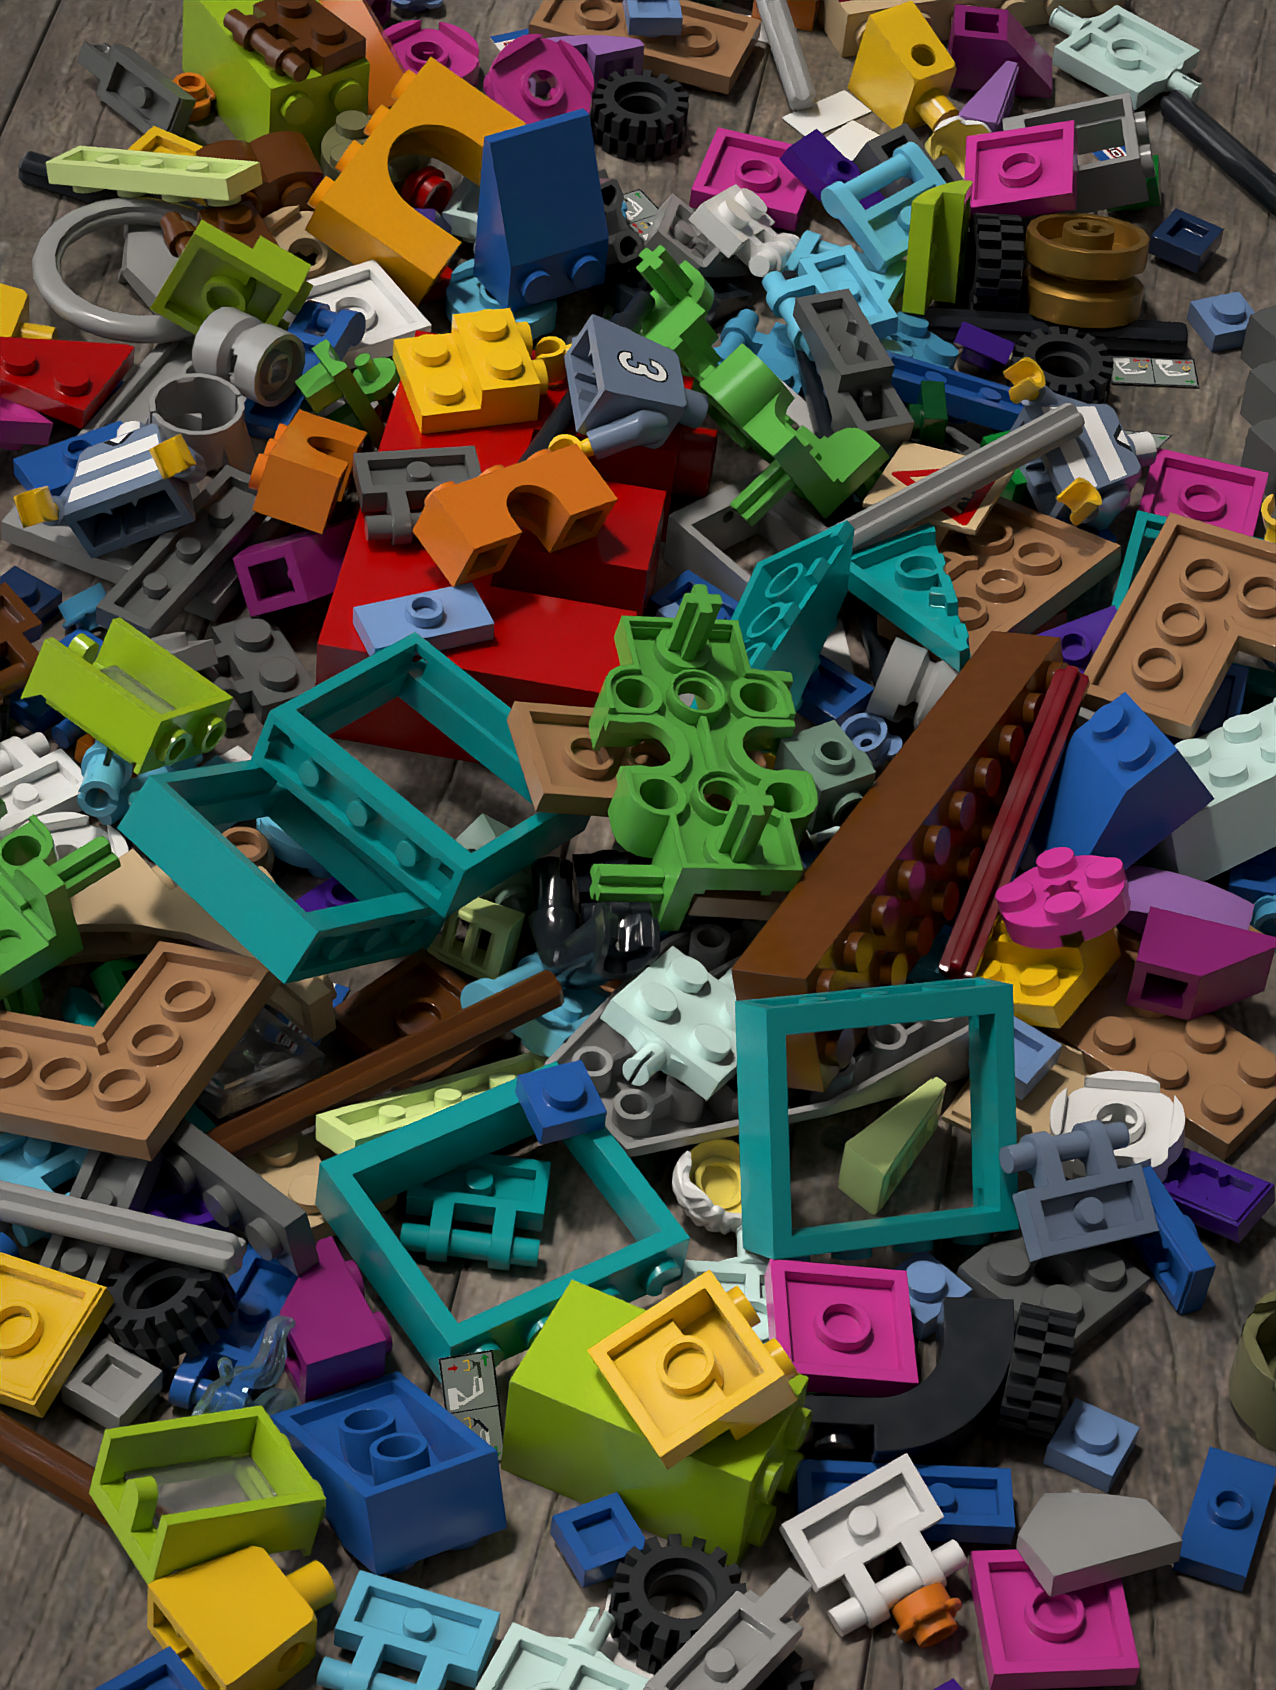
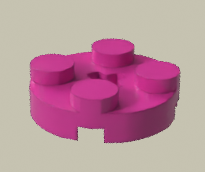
(447, 45)
(544, 61)
(1063, 898)

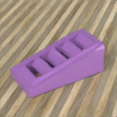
(994, 99)

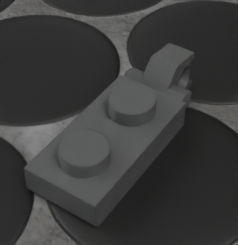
(137, 88)

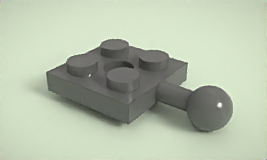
(1096, 1278)

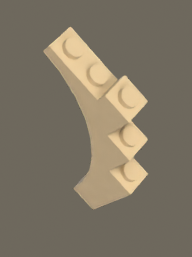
(141, 906)

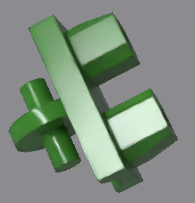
(333, 380)

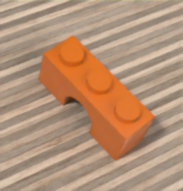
(305, 470)
(474, 523)

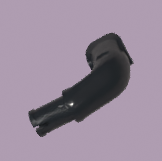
(601, 948)

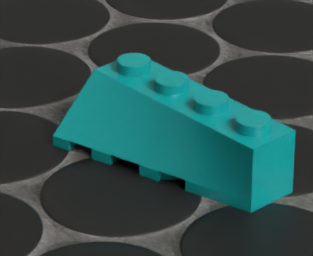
(795, 605)

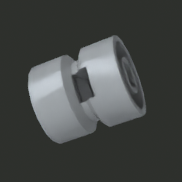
(250, 355)
(909, 684)

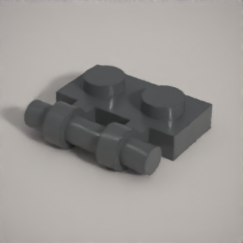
(402, 481)
(260, 664)

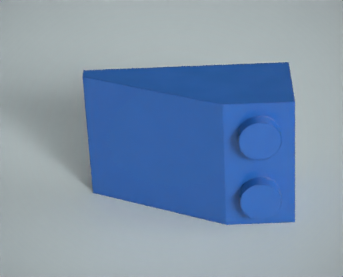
(540, 212)
(1116, 789)
(396, 1472)

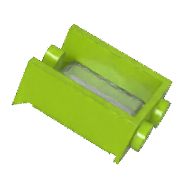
(131, 696)
(204, 1490)

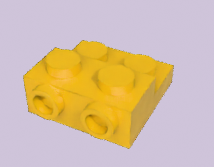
(473, 374)
(1048, 981)
(696, 1369)

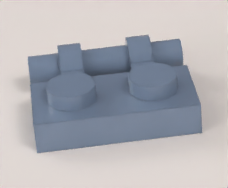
(1083, 1211)

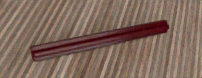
(1014, 823)

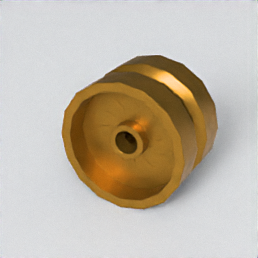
(1084, 270)

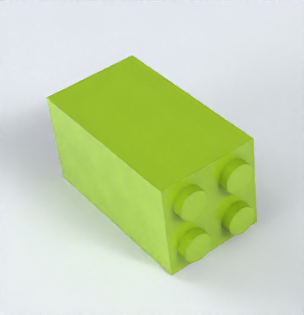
(251, 95)
(582, 1443)

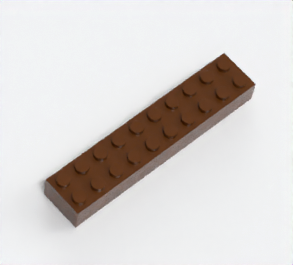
(903, 851)

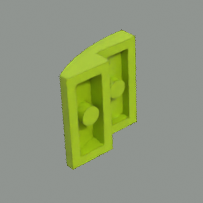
(937, 246)

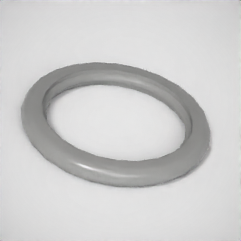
(76, 310)

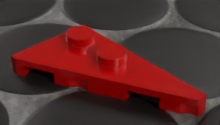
(61, 375)

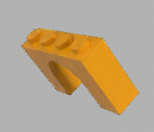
(361, 209)

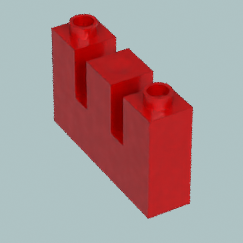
(548, 609)

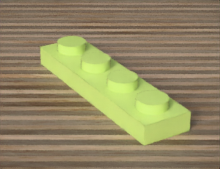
(144, 172)
(372, 1118)

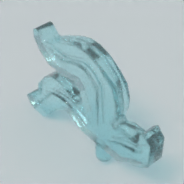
(231, 1388)

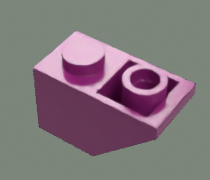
(987, 39)
(292, 568)
(1197, 965)
(335, 1332)

